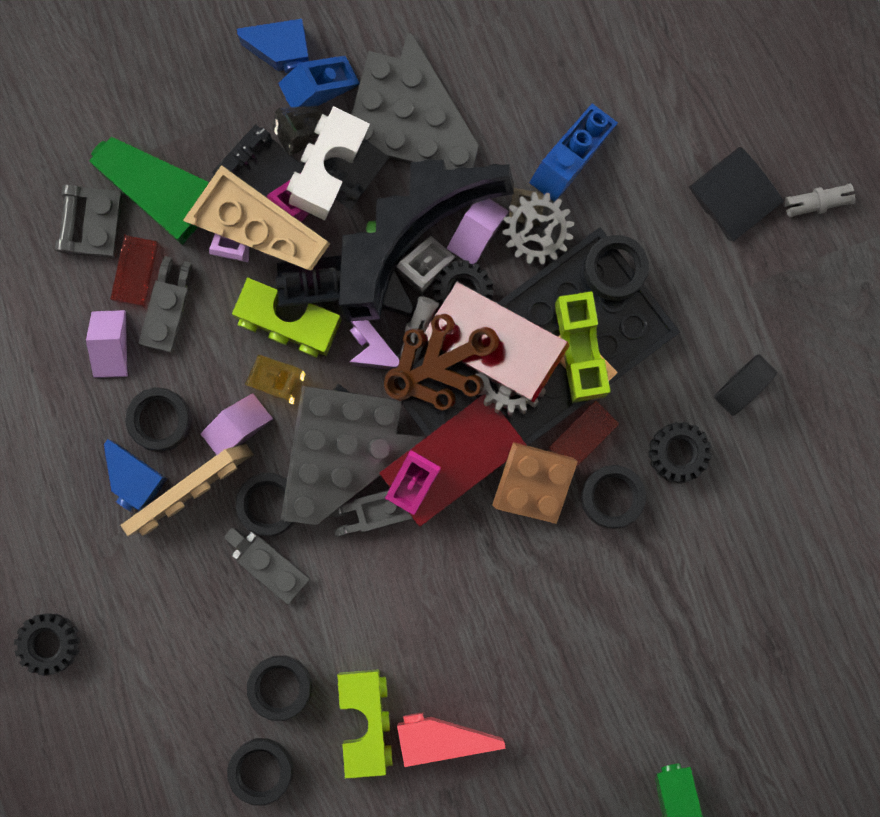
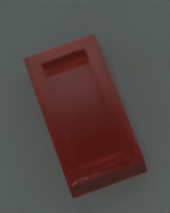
(134, 271)
(585, 433)

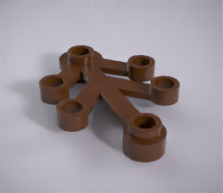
(435, 366)

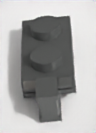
(267, 565)

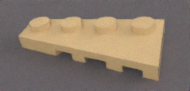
(250, 218)
(192, 486)

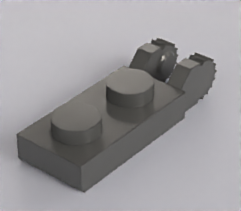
(166, 308)
(372, 512)

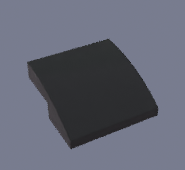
(736, 194)

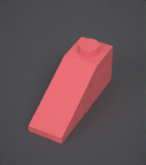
(436, 740)

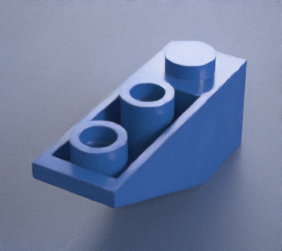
(572, 152)

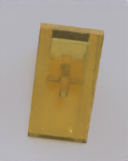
(275, 378)

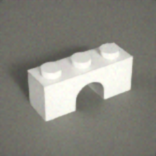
(338, 137)

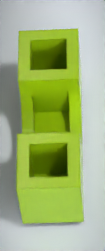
(258, 310)
(583, 361)
(368, 754)

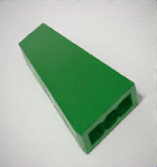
(152, 184)
(677, 792)

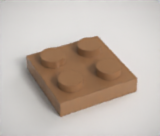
(534, 483)

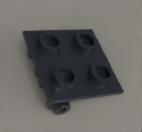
(260, 161)
(355, 175)
(303, 286)

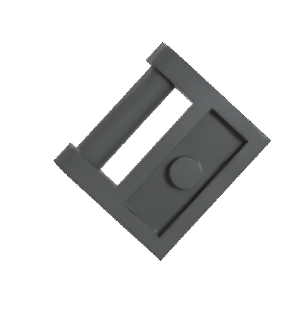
(99, 225)

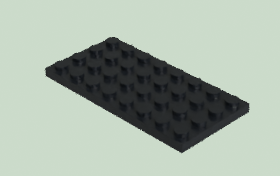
(625, 337)

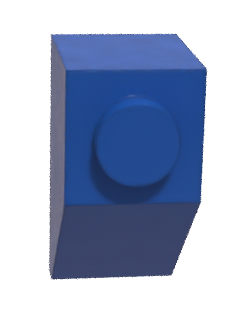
(277, 44)
(318, 81)
(131, 478)

